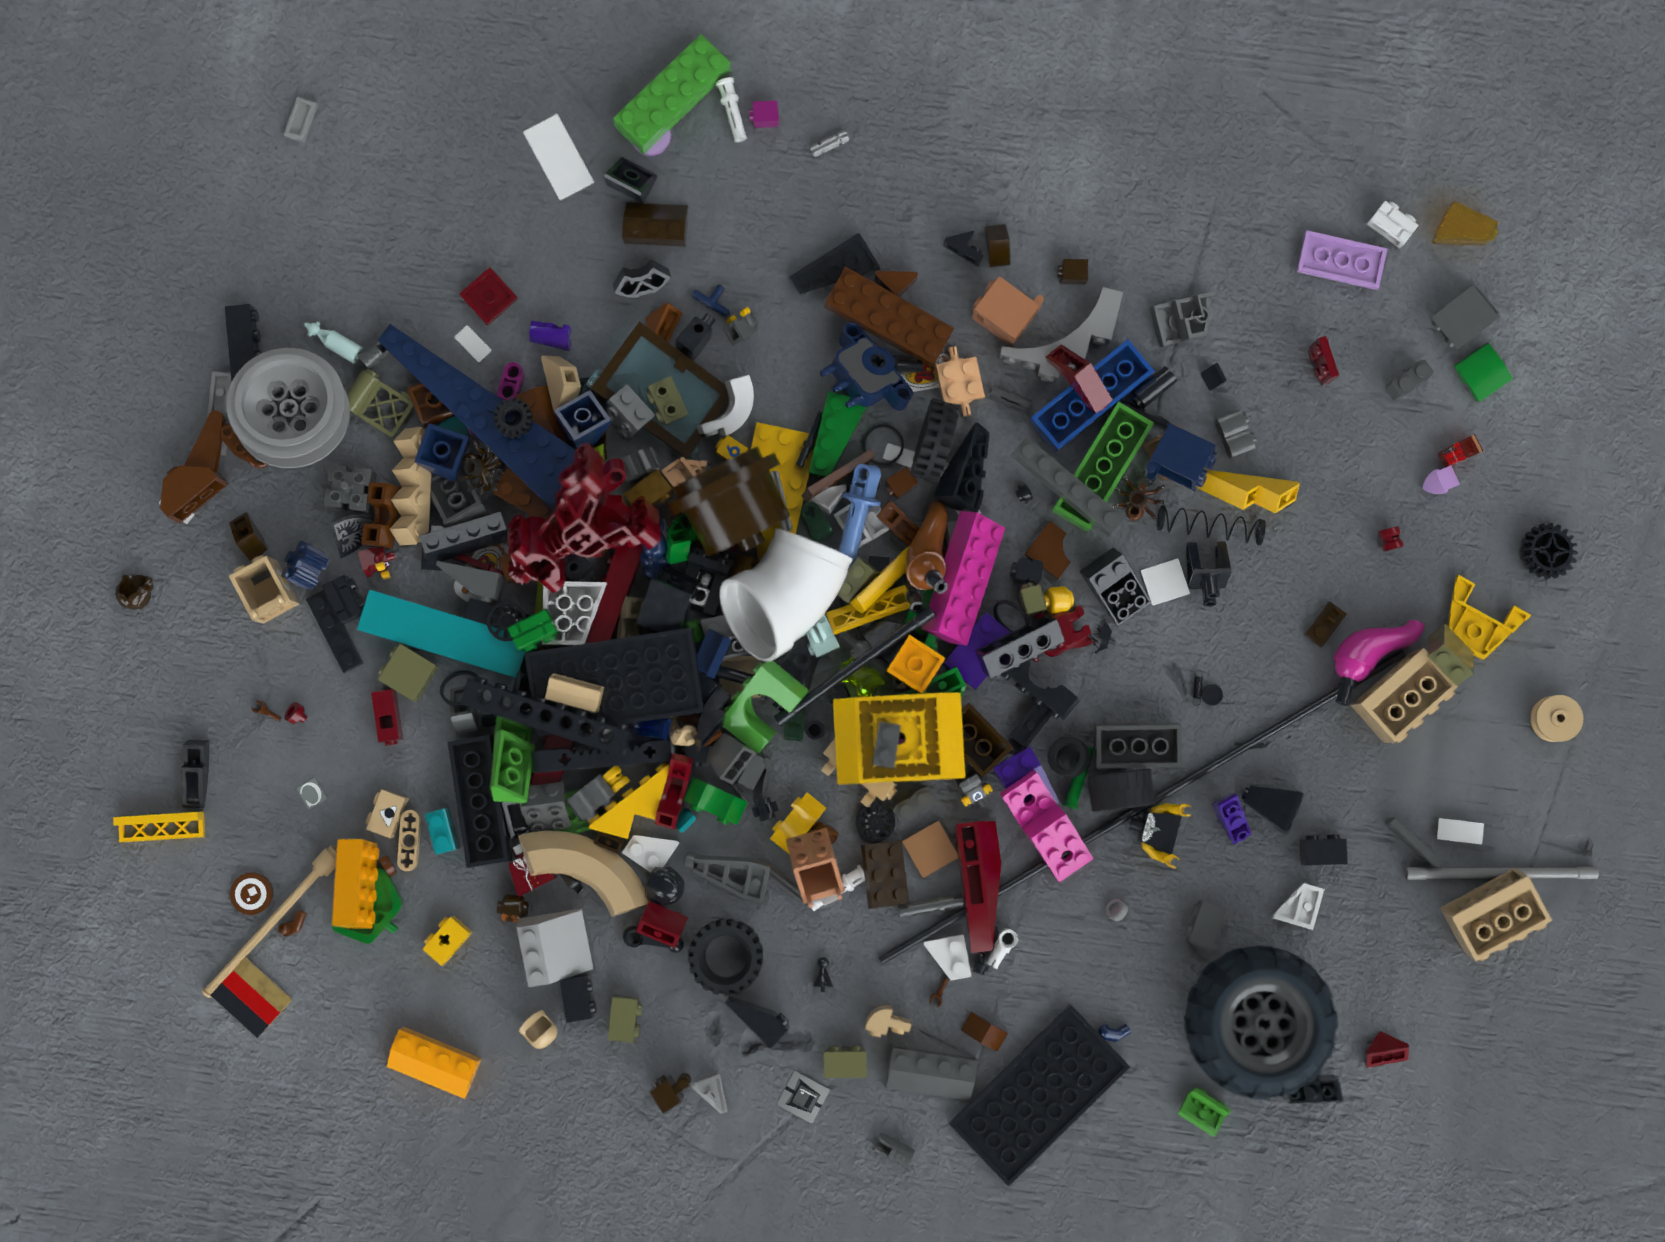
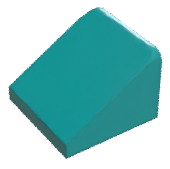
(685, 820)

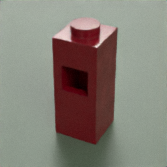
(387, 717)

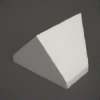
(829, 498)

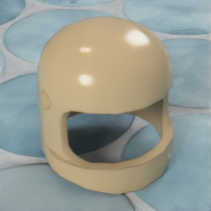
(539, 1030)

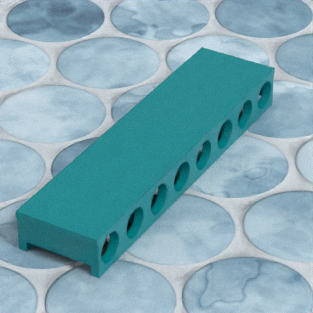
(439, 633)

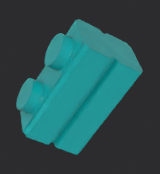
(442, 831)

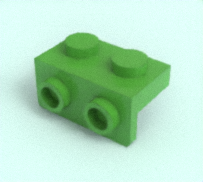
(1203, 1111)

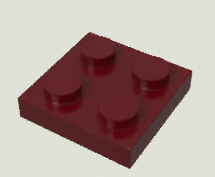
(488, 296)
(1324, 361)

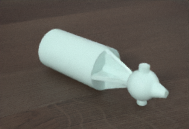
(335, 342)

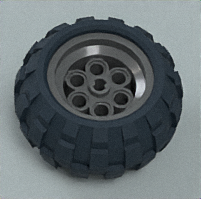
(1220, 1044)

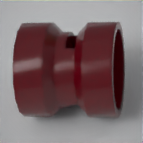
(1391, 538)

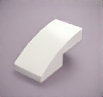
(1460, 831)

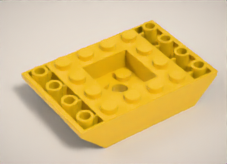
(931, 731)

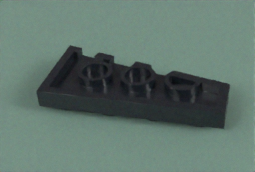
(828, 268)

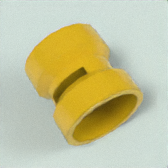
(616, 779)

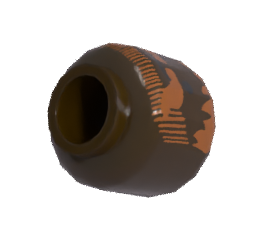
(512, 908)

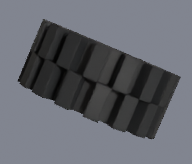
(522, 426)

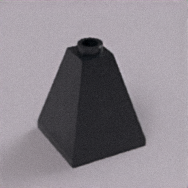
(879, 630)
(1274, 805)

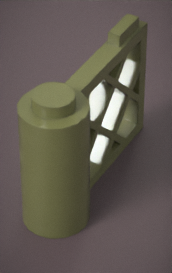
(365, 390)

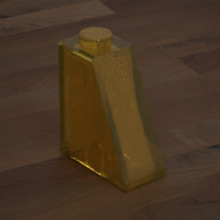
(1465, 227)

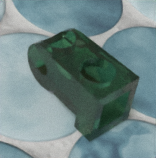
(795, 727)

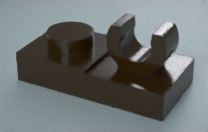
(1325, 624)

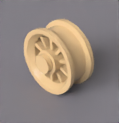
(1556, 718)

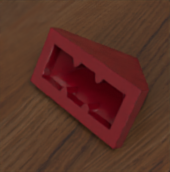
(1386, 1050)

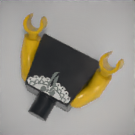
(1159, 830)

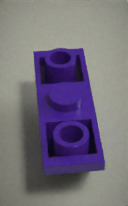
(1232, 817)

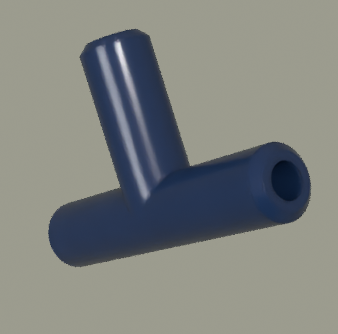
(712, 301)

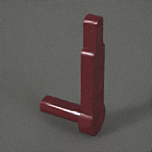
(477, 564)

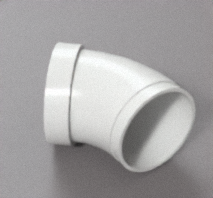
(782, 594)

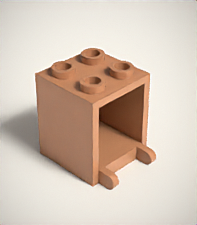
(1005, 310)
(815, 866)

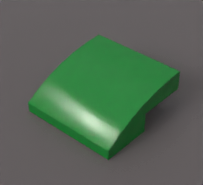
(1483, 372)

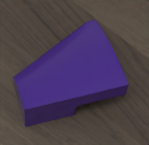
(550, 335)

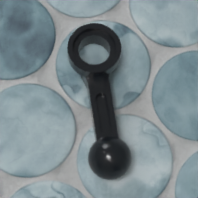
(644, 940)

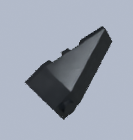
(963, 477)

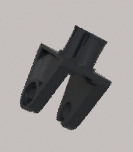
(1208, 579)
(796, 671)

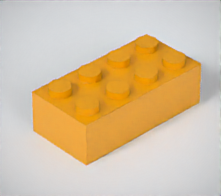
(355, 883)

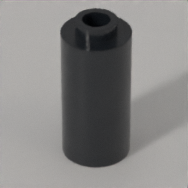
(1153, 387)

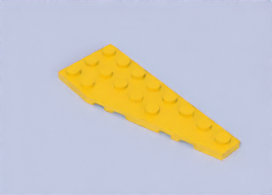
(794, 479)

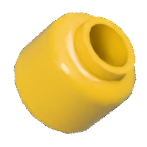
(1058, 599)

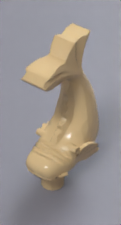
(679, 735)

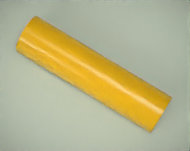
(880, 583)

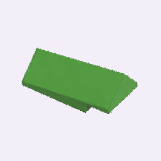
(511, 761)

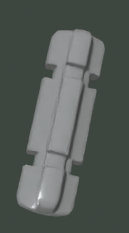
(829, 143)

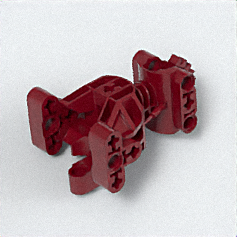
(585, 522)

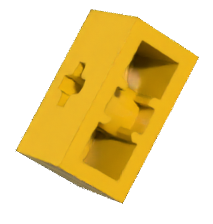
(458, 935)

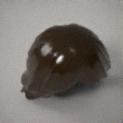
(134, 591)

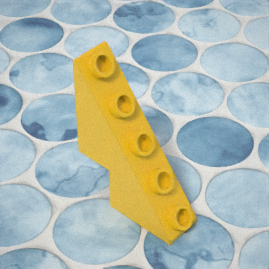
(1247, 490)
(641, 801)

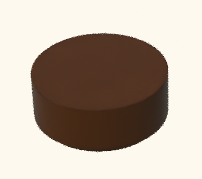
(388, 865)

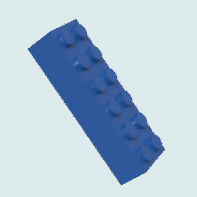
(1068, 415)

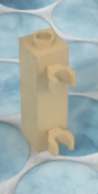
(882, 790)

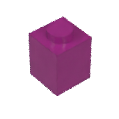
(765, 114)

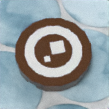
(251, 893)

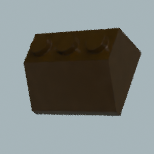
(655, 224)
(981, 742)

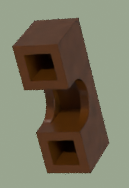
(378, 532)

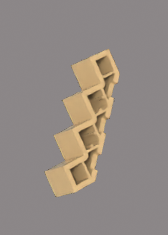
(414, 497)

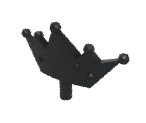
(1103, 637)

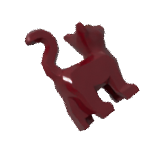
(1072, 638)

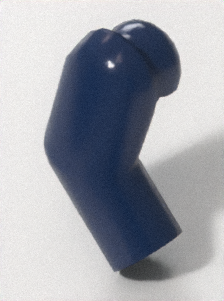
(1112, 1034)

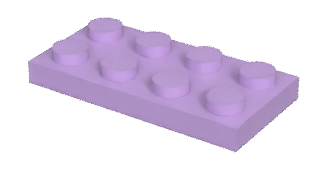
(1341, 260)

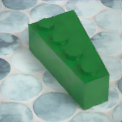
(834, 434)

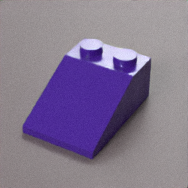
(965, 658)
(1019, 766)

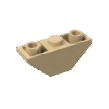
(561, 380)

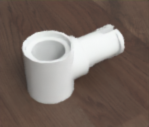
(1001, 948)

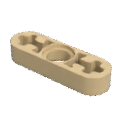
(412, 856)

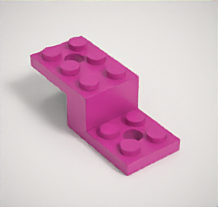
(1046, 826)

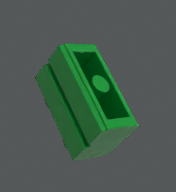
(533, 630)

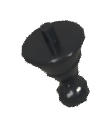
(823, 979)

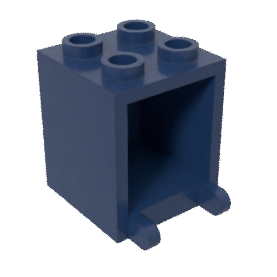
(1182, 458)

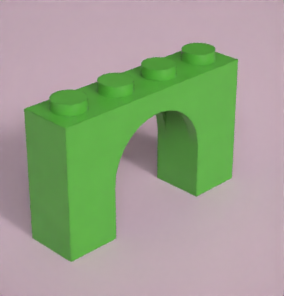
(769, 681)

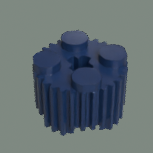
(304, 565)

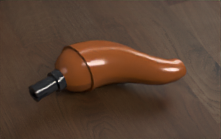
(924, 558)

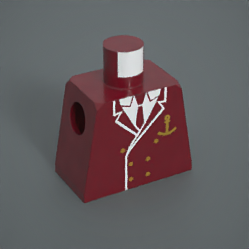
(521, 876)

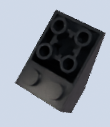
(1115, 586)

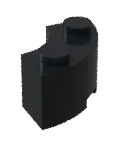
(641, 281)

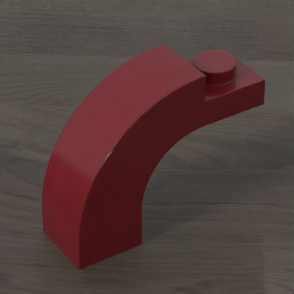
(674, 791)

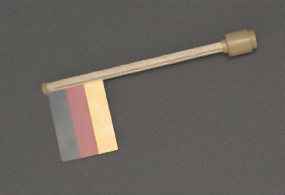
(242, 985)

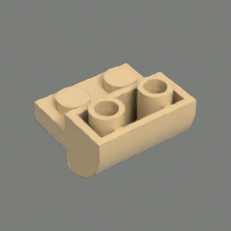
(882, 1018)

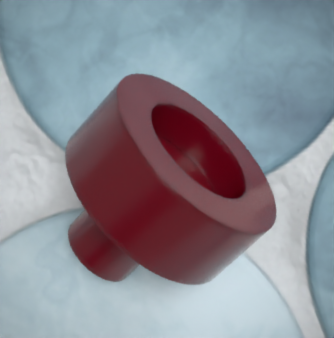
(295, 713)

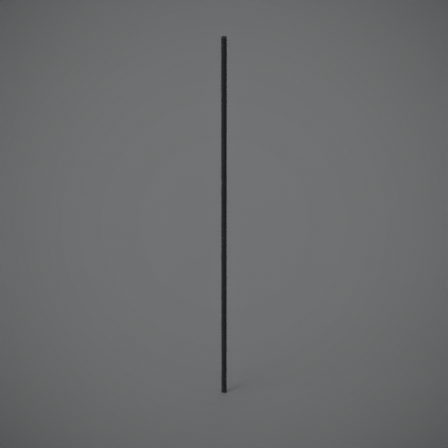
(1137, 810)

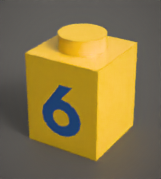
(729, 448)

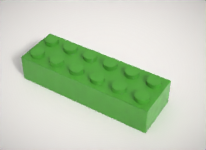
(672, 94)
(1107, 459)

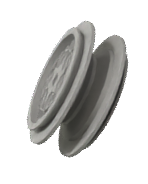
(288, 372)

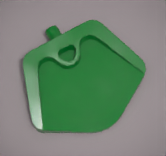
(385, 908)

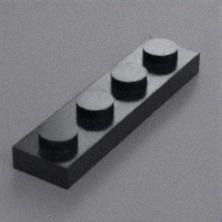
(334, 632)

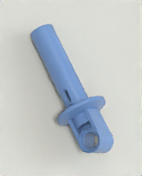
(862, 497)

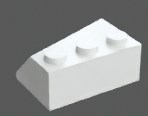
(573, 610)

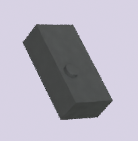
(1137, 745)

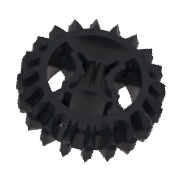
(1551, 534)

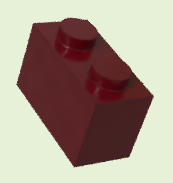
(662, 924)

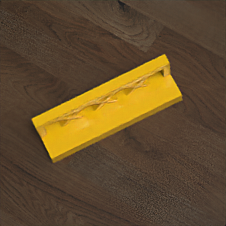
(849, 618)
(160, 818)

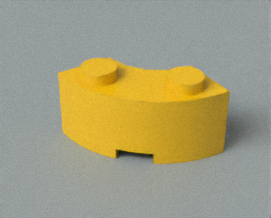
(799, 821)

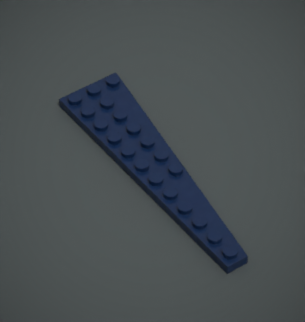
(534, 457)

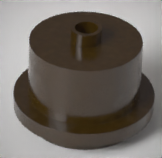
(732, 502)

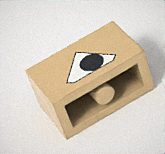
(386, 813)

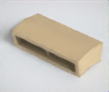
(574, 692)

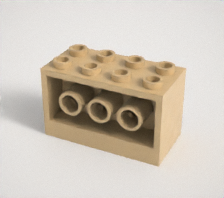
(1391, 694)
(1496, 914)

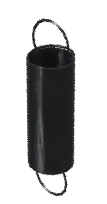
(1197, 687)

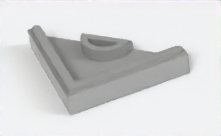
(712, 1091)

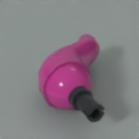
(1365, 648)

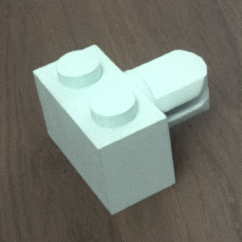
(821, 638)

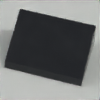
(630, 179)

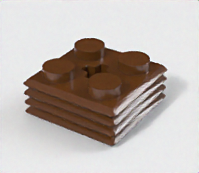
(425, 410)

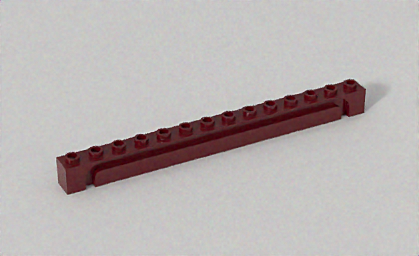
(619, 581)

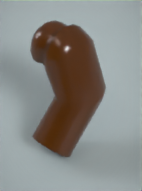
(293, 926)

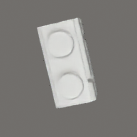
(1393, 223)

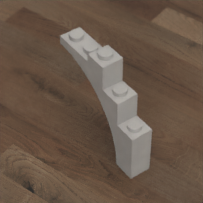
(1096, 327)

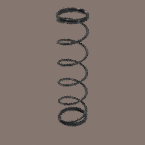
(1260, 529)

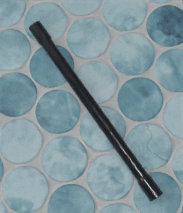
(917, 621)

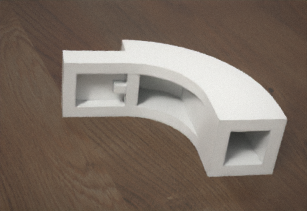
(739, 408)

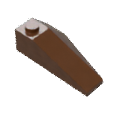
(541, 407)

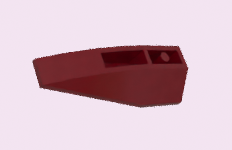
(980, 879)

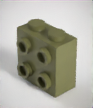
(407, 672)

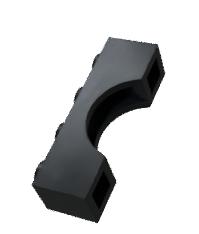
(1058, 700)

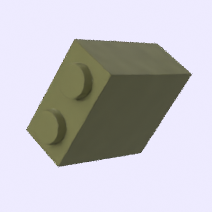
(1450, 654)

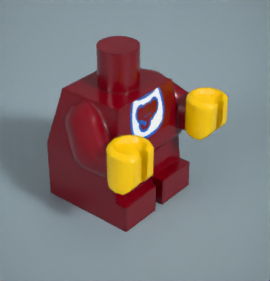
(376, 560)

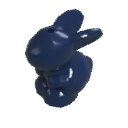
(655, 557)

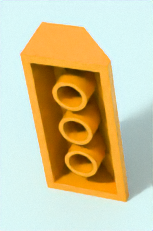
(433, 1062)

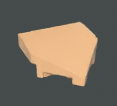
(683, 470)

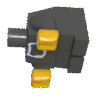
(739, 330)
(973, 789)

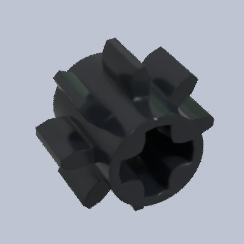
(765, 809)

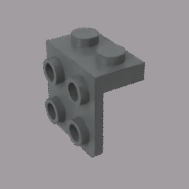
(627, 412)
(546, 807)

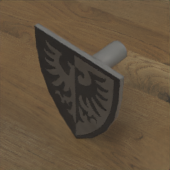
(349, 532)

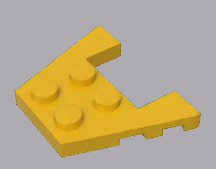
(1475, 628)

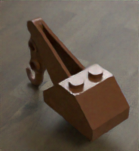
(198, 481)

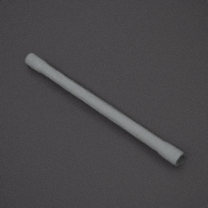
(1424, 873)

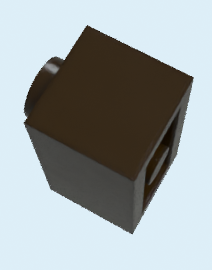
(609, 842)

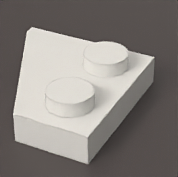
(650, 851)
(1301, 906)
(950, 955)

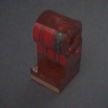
(1460, 451)

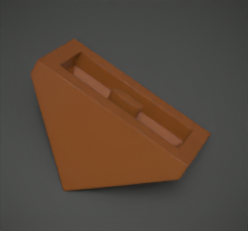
(664, 320)

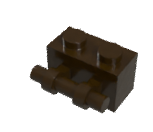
(668, 1092)

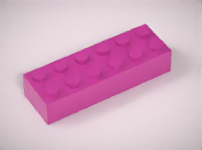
(967, 575)

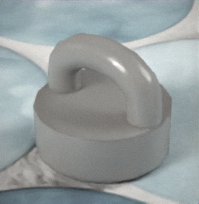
(1116, 909)

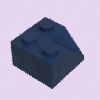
(582, 419)

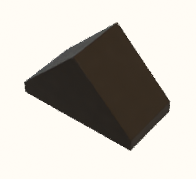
(998, 245)

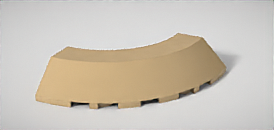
(582, 859)

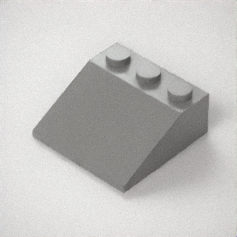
(554, 946)

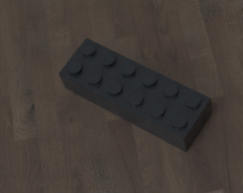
(480, 817)

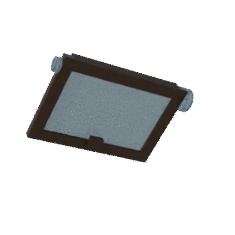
(649, 359)

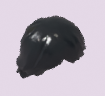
(664, 885)

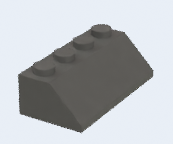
(931, 1073)

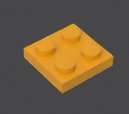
(915, 664)

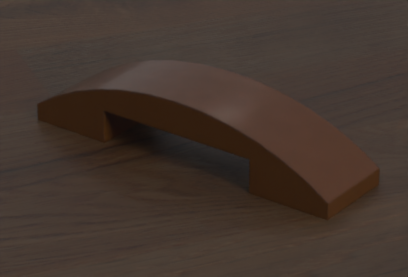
(899, 524)

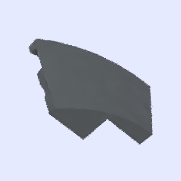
(1182, 319)

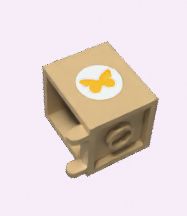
(268, 597)

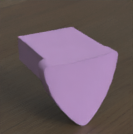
(1440, 481)

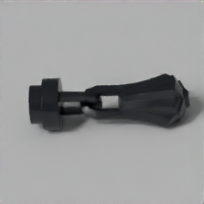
(978, 967)

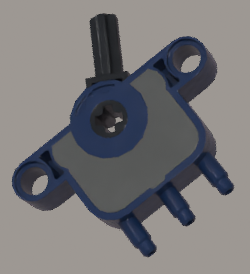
(870, 371)

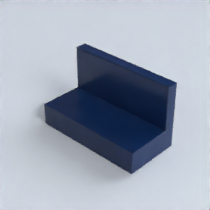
(712, 652)

